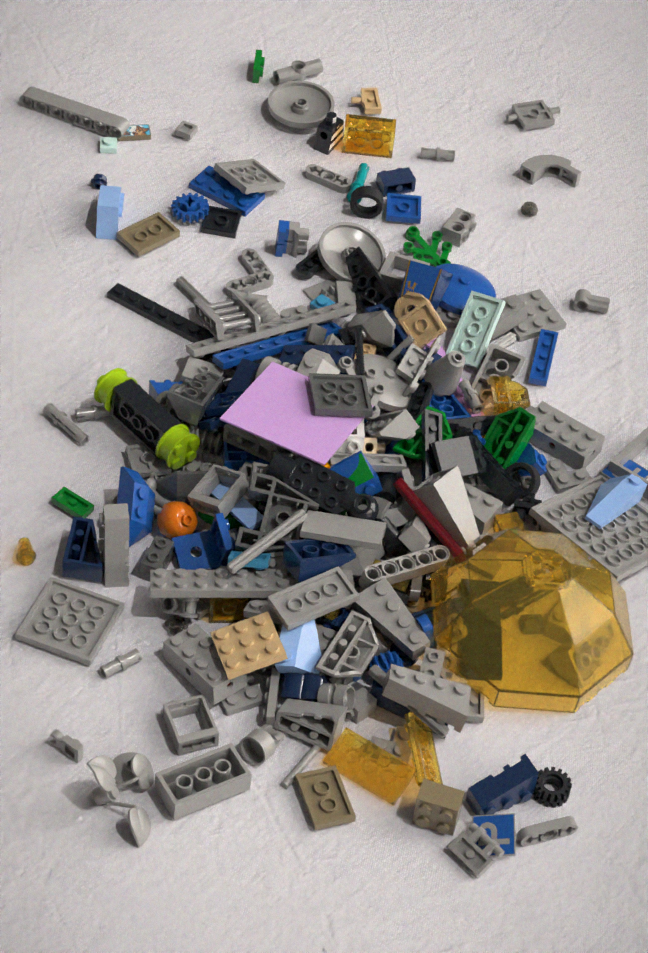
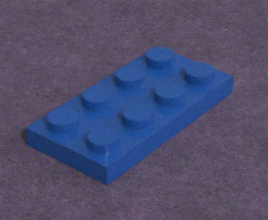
(220, 190)

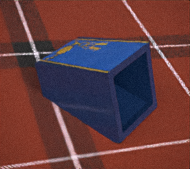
(425, 280)

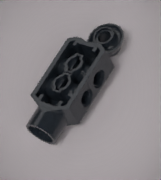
(327, 488)

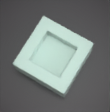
(108, 145)

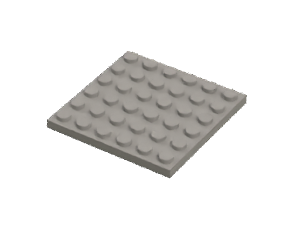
(617, 546)

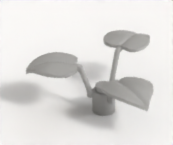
(105, 772)

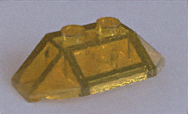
(507, 394)

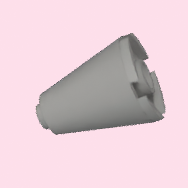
(445, 373)

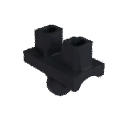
(524, 506)

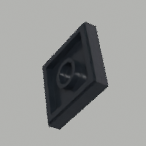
(221, 222)

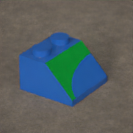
(361, 472)

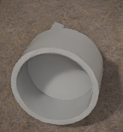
(260, 744)

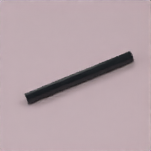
(359, 351)

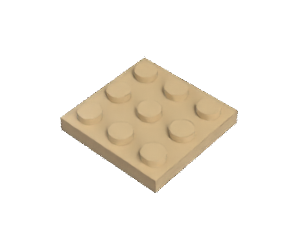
(248, 645)

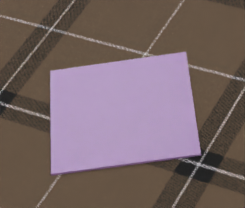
(282, 412)

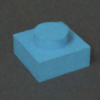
(320, 301)

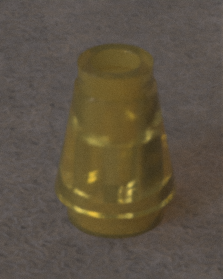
(25, 552)

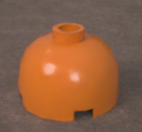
(177, 519)

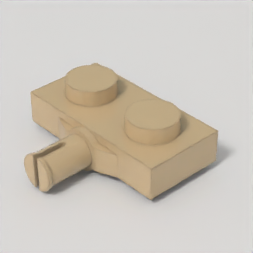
(369, 100)

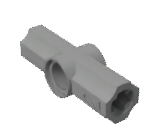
(298, 71)

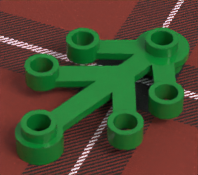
(413, 235)

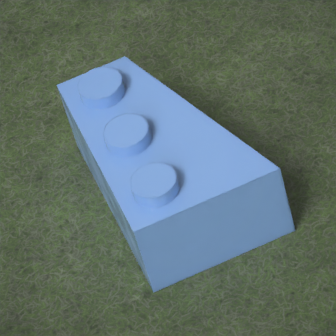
(108, 211)

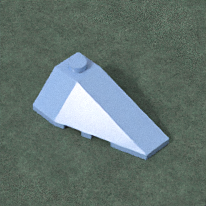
(614, 499)
(301, 649)

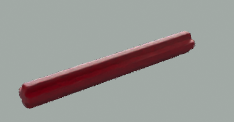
(427, 517)

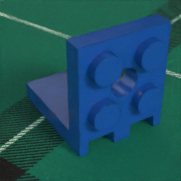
(213, 545)

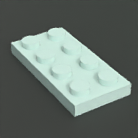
(476, 327)

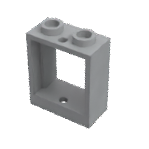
(396, 261)
(200, 498)
(196, 740)

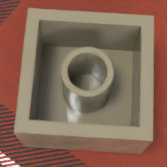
(438, 807)

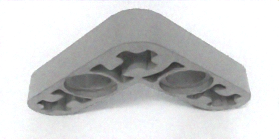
(260, 278)

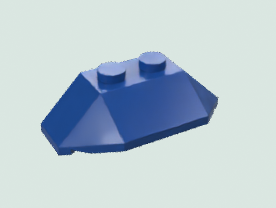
(140, 503)

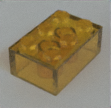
(369, 136)

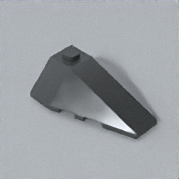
(194, 396)

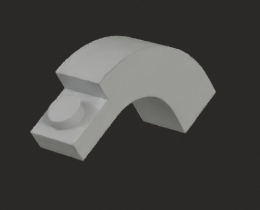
(549, 166)
(404, 513)

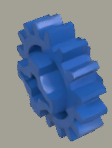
(190, 207)

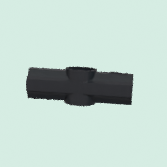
(392, 542)

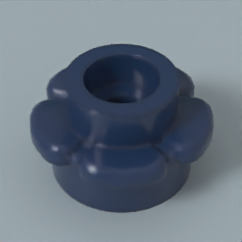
(99, 179)

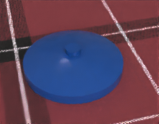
(462, 283)

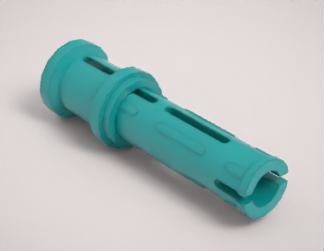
(359, 180)

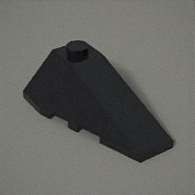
(368, 282)

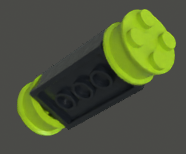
(146, 419)

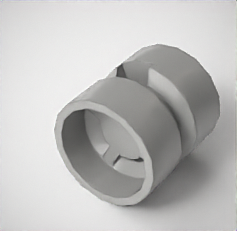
(337, 695)

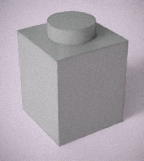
(364, 705)

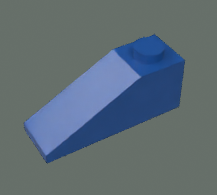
(534, 458)

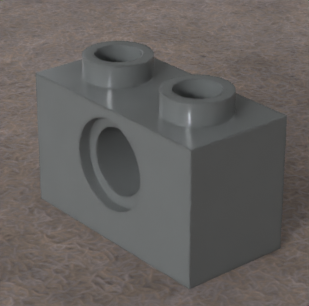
(157, 556)

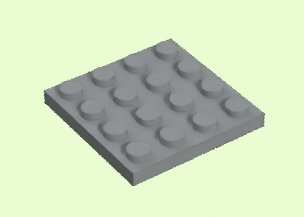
(70, 621)

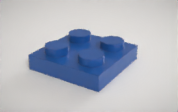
(403, 208)

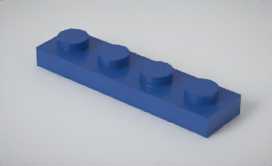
(543, 357)

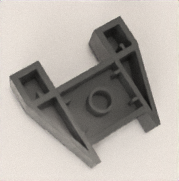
(281, 504)

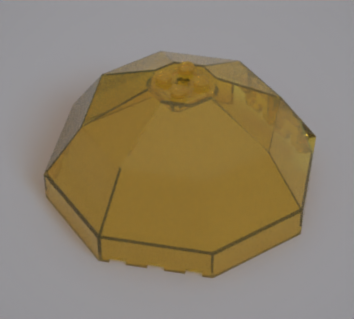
(528, 632)

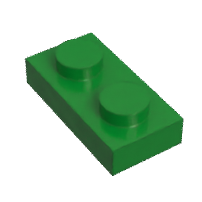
(258, 66)
(72, 503)

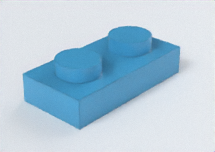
(258, 563)

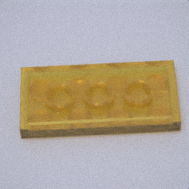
(423, 750)
(370, 766)

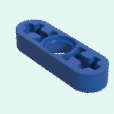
(427, 628)

